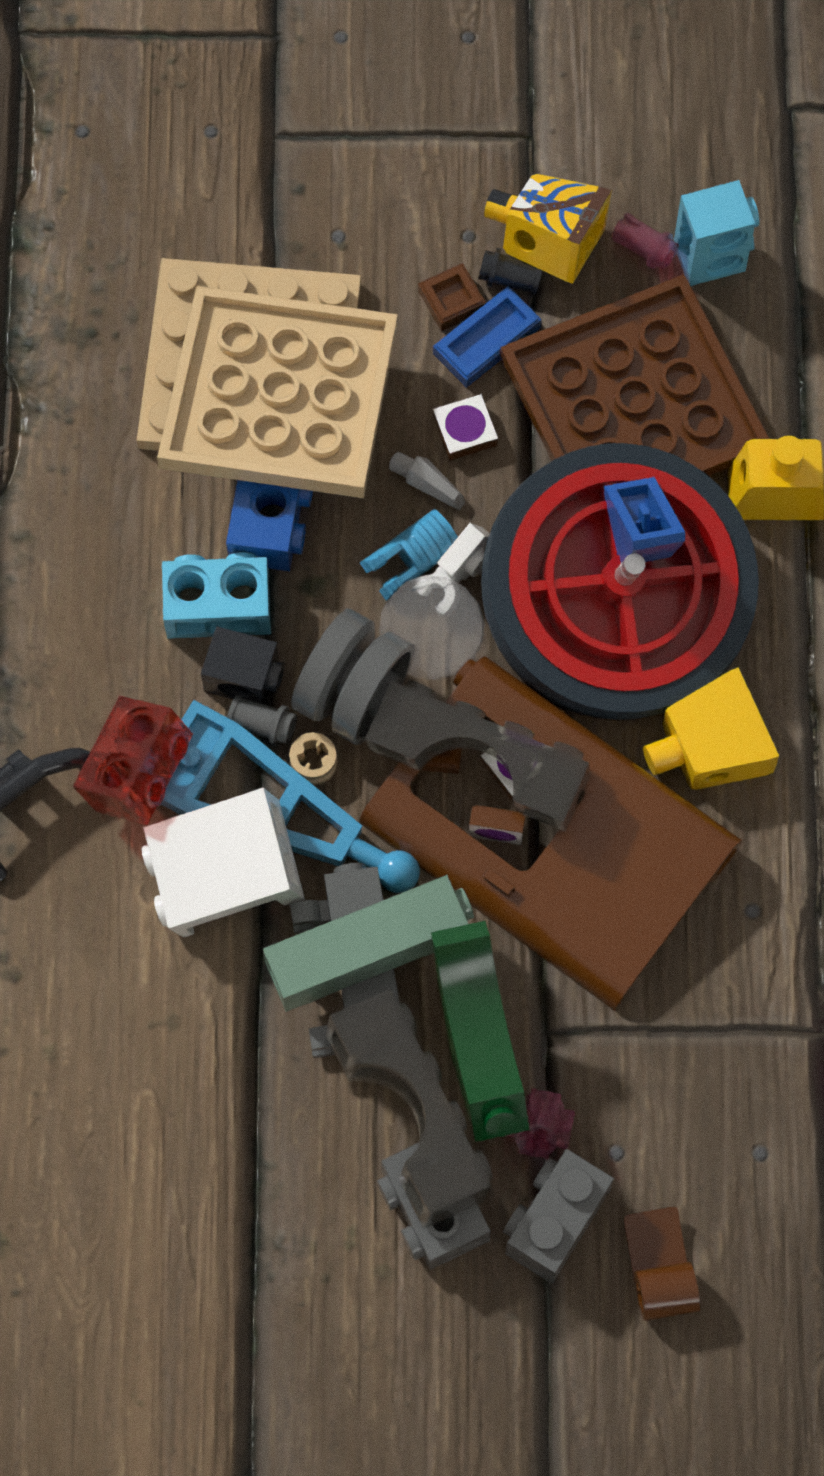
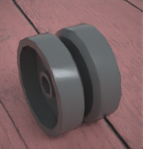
(351, 674)

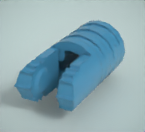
(418, 548)

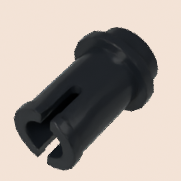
(509, 272)

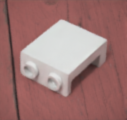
(221, 861)

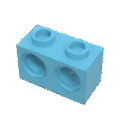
(715, 232)
(216, 604)

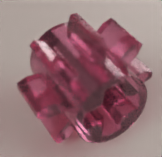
(548, 1125)

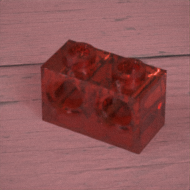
(133, 760)

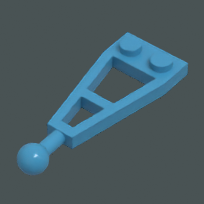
(208, 746)

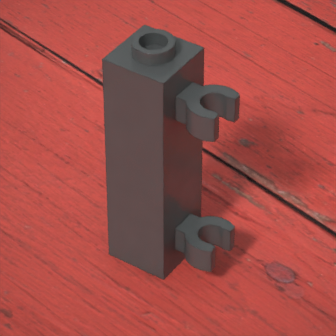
(347, 891)

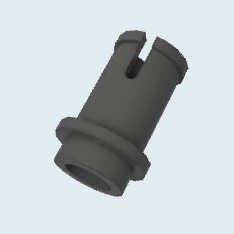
(264, 720)

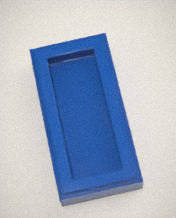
(477, 341)

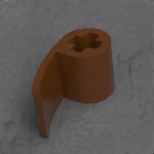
(659, 1264)

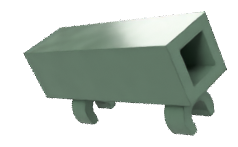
(364, 942)

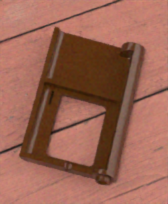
(599, 891)

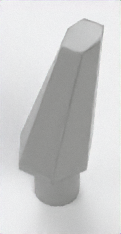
(427, 478)

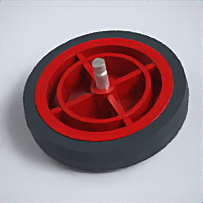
(607, 631)

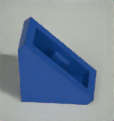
(643, 520)

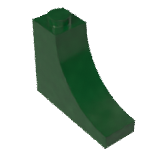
(478, 1032)

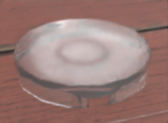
(439, 621)

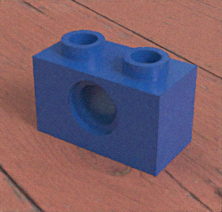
(268, 536)

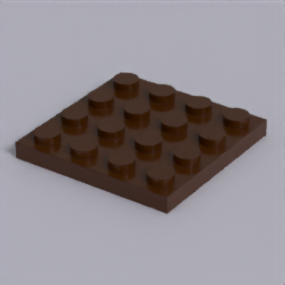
(636, 376)

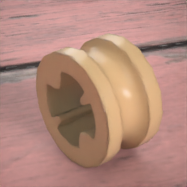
(320, 743)

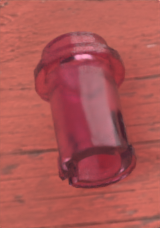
(645, 241)

